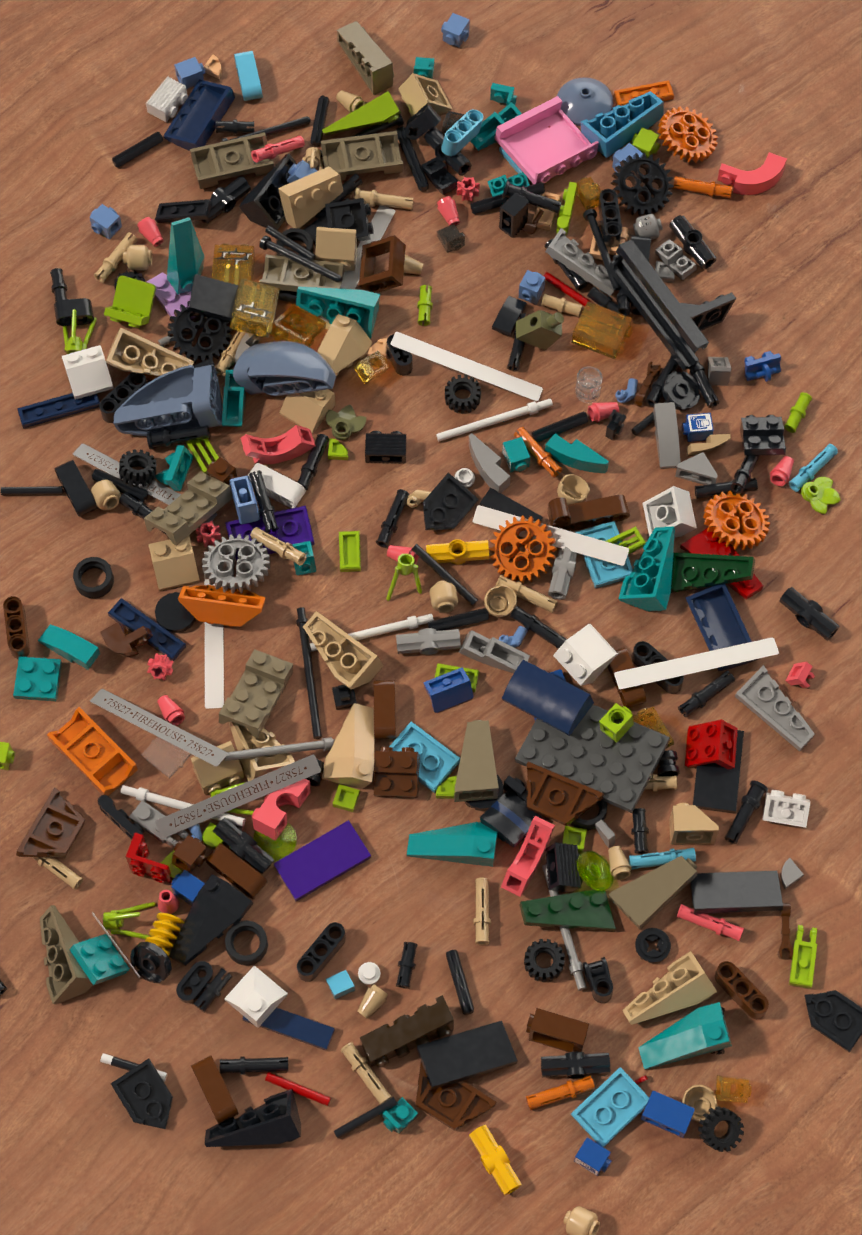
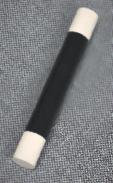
(124, 1064)

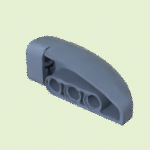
(282, 369)
(173, 402)

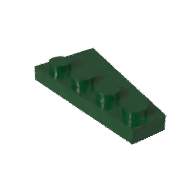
(707, 570)
(578, 910)

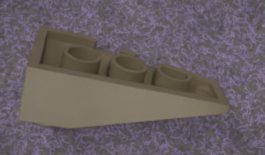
(65, 974)

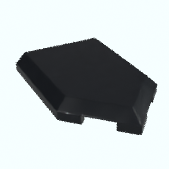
(447, 504)
(835, 1017)
(144, 1095)

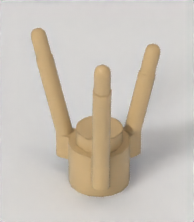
(313, 158)

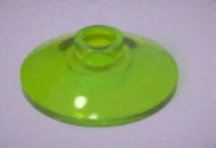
(281, 847)
(594, 870)

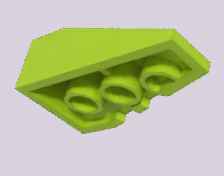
(375, 112)

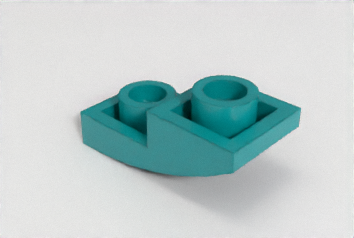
(497, 185)

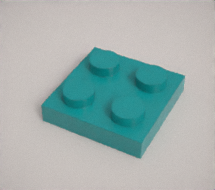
(37, 679)
(99, 959)

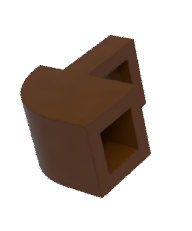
(122, 642)

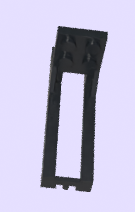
(686, 319)

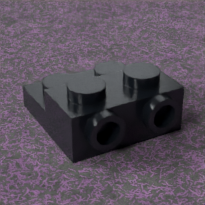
(351, 215)
(762, 435)

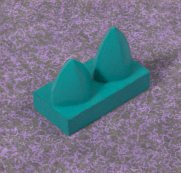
(179, 466)

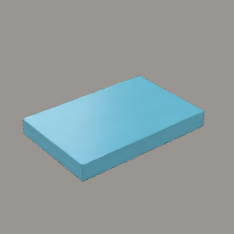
(601, 571)
(435, 759)
(611, 1107)

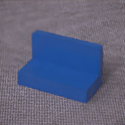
(449, 689)
(667, 1114)

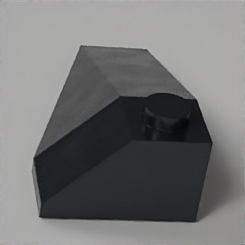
(264, 201)
(212, 912)
(268, 1124)

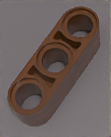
(13, 619)
(629, 696)
(384, 709)
(236, 871)
(743, 1000)
(214, 1089)

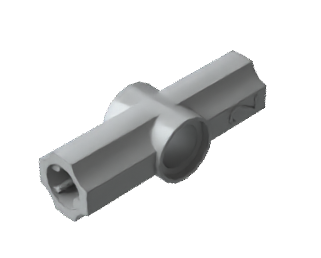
(562, 573)
(428, 641)

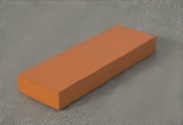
(661, 89)

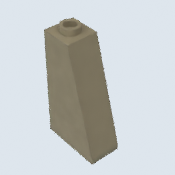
(477, 767)
(653, 891)

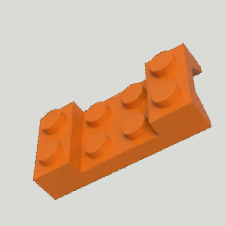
(93, 752)

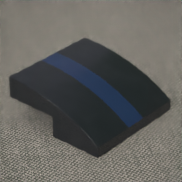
(509, 818)

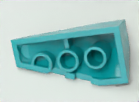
(184, 256)
(330, 302)
(651, 578)
(462, 843)
(689, 1037)

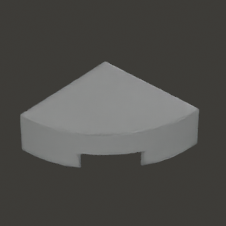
(664, 272)
(605, 833)
(790, 873)

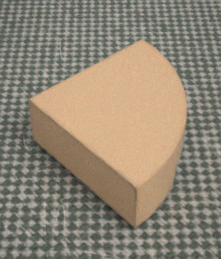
(213, 67)
(381, 346)

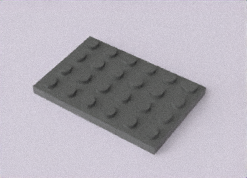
(595, 759)

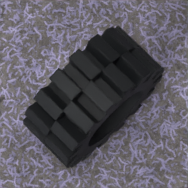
(462, 404)
(137, 476)
(544, 947)
(731, 1135)

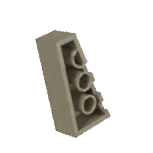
(366, 57)

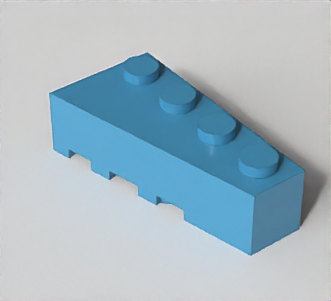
(619, 125)

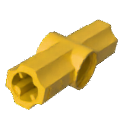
(470, 551)
(495, 1160)

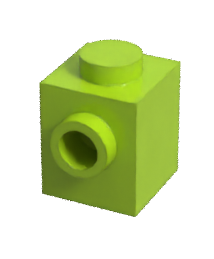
(646, 142)

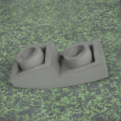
(674, 259)
(247, 341)

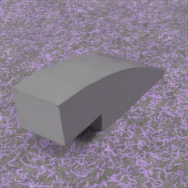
(666, 435)
(488, 465)
(492, 652)

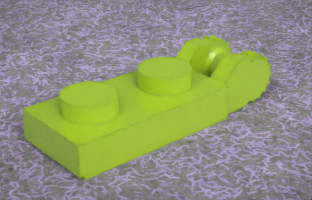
(566, 210)
(803, 959)

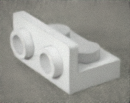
(786, 808)

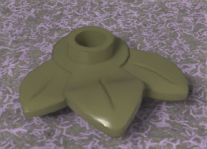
(346, 421)

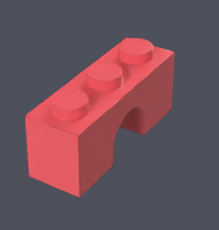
(269, 818)

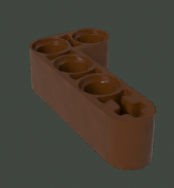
(587, 513)

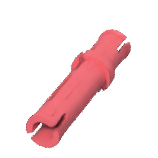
(270, 150)
(720, 926)

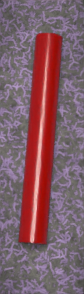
(566, 289)
(298, 1089)

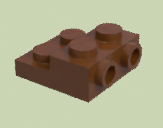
(396, 772)

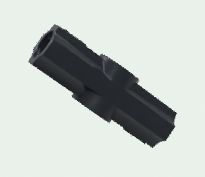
(457, 162)
(225, 198)
(686, 234)
(809, 613)
(243, 845)
(575, 1065)

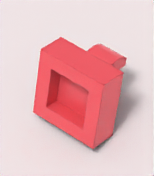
(799, 673)

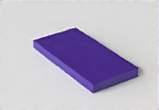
(292, 525)
(322, 860)

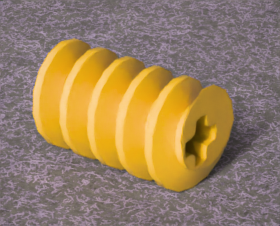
(164, 930)

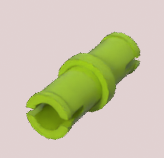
(425, 305)
(797, 412)

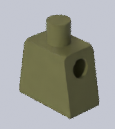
(540, 329)

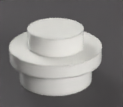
(465, 477)
(369, 973)

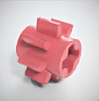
(468, 189)
(213, 533)
(164, 669)

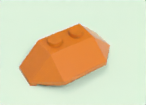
(221, 607)

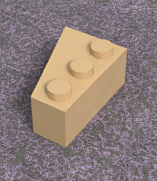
(309, 195)

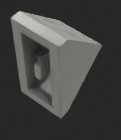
(719, 370)
(697, 470)

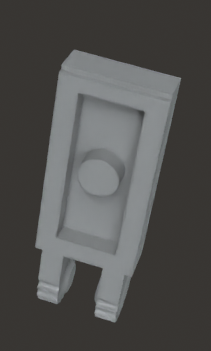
(146, 816)

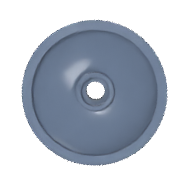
(581, 106)

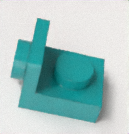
(424, 67)
(503, 94)
(309, 564)
(399, 1116)

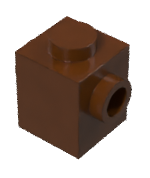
(222, 471)
(189, 854)

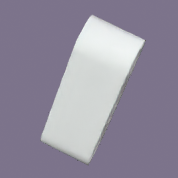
(280, 487)

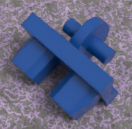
(762, 367)

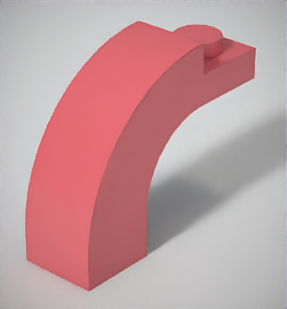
(754, 181)
(280, 448)
(529, 857)

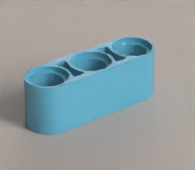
(248, 75)
(462, 132)

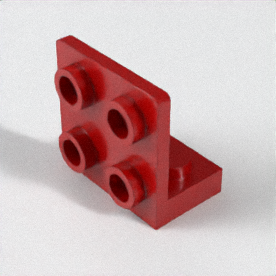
(711, 743)
(140, 864)

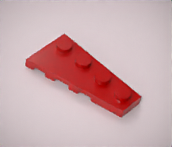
(705, 544)

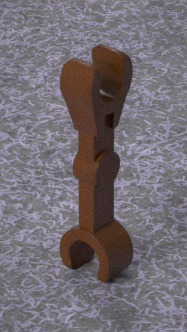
(651, 374)
(785, 944)

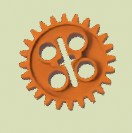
(687, 134)
(736, 520)
(535, 561)

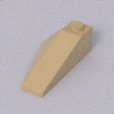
(344, 655)

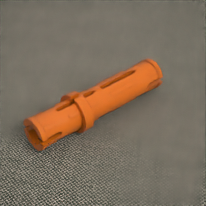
(702, 187)
(543, 458)
(561, 1092)

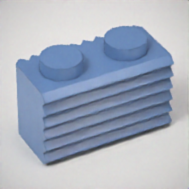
(244, 499)

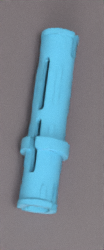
(807, 473)
(660, 858)

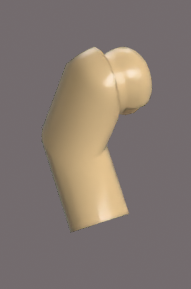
(417, 498)

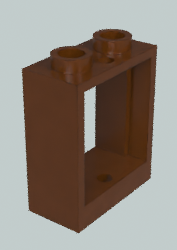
(388, 279)
(557, 1031)

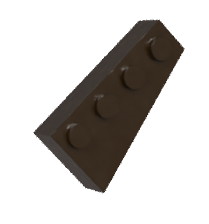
(408, 1033)

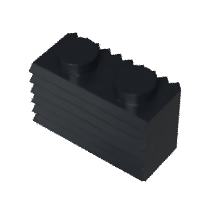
(514, 214)
(385, 447)
(563, 867)

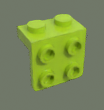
(132, 302)

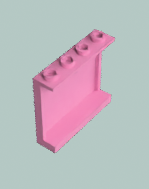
(544, 150)

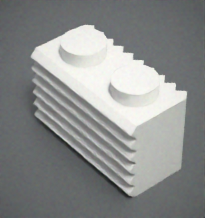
(167, 99)

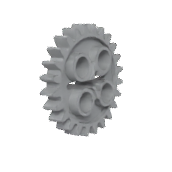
(221, 560)

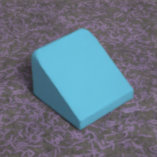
(340, 984)

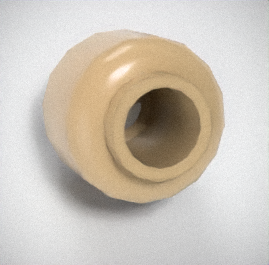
(138, 257)
(105, 495)
(443, 596)
(581, 1222)

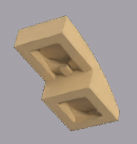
(712, 442)

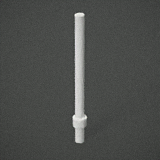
(531, 408)
(411, 623)
(145, 795)

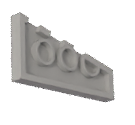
(579, 262)
(769, 703)

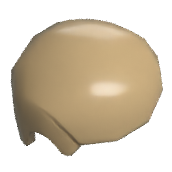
(573, 489)
(500, 600)
(701, 1099)

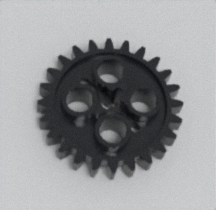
(654, 173)
(182, 324)

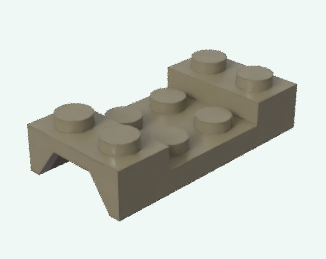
(363, 154)
(229, 160)
(290, 275)
(190, 509)
(257, 692)

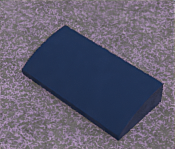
(199, 115)
(718, 620)
(547, 697)

